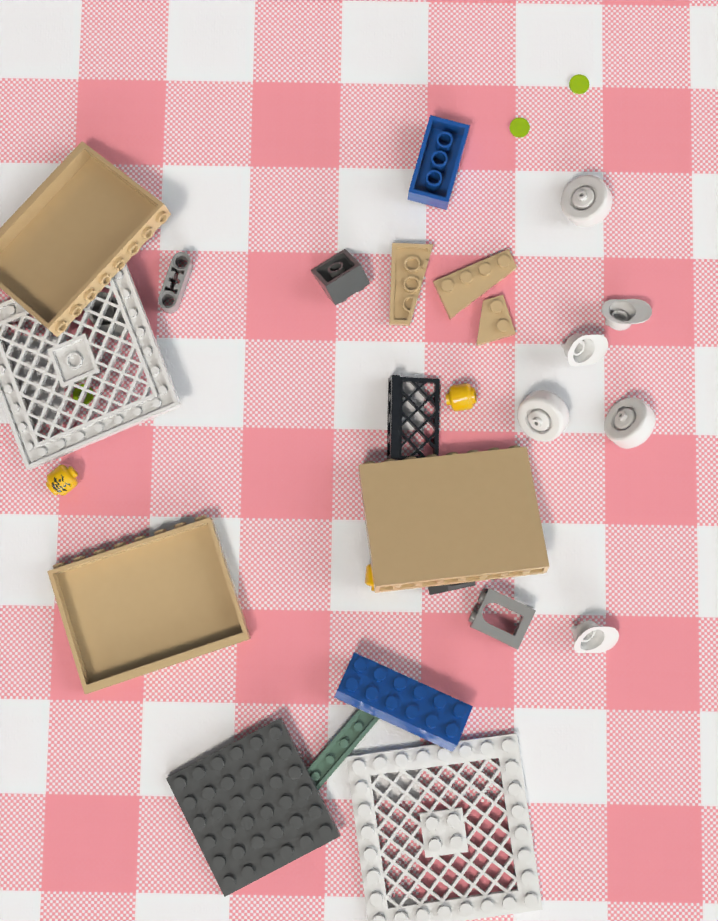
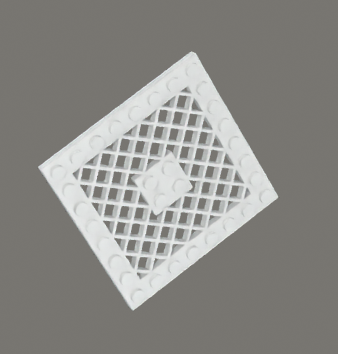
(76, 362)
(445, 832)

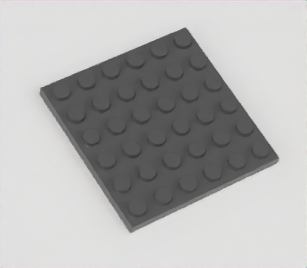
(253, 807)

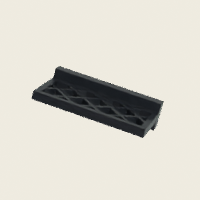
(395, 414)

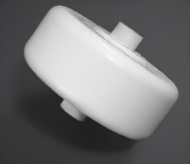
(586, 201)
(543, 416)
(629, 423)

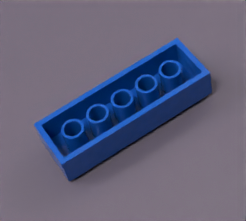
(403, 702)

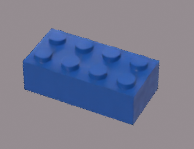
(438, 162)

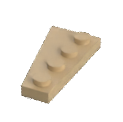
(407, 274)
(468, 284)

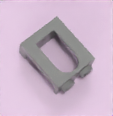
(492, 596)

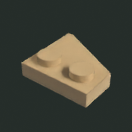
(494, 321)

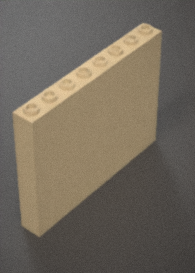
(74, 237)
(452, 519)
(148, 604)

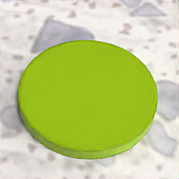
(579, 84)
(519, 127)
(76, 393)

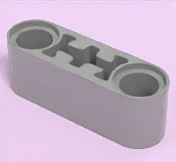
(171, 276)

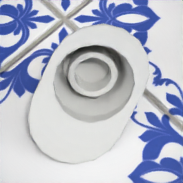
(625, 312)
(585, 349)
(593, 638)

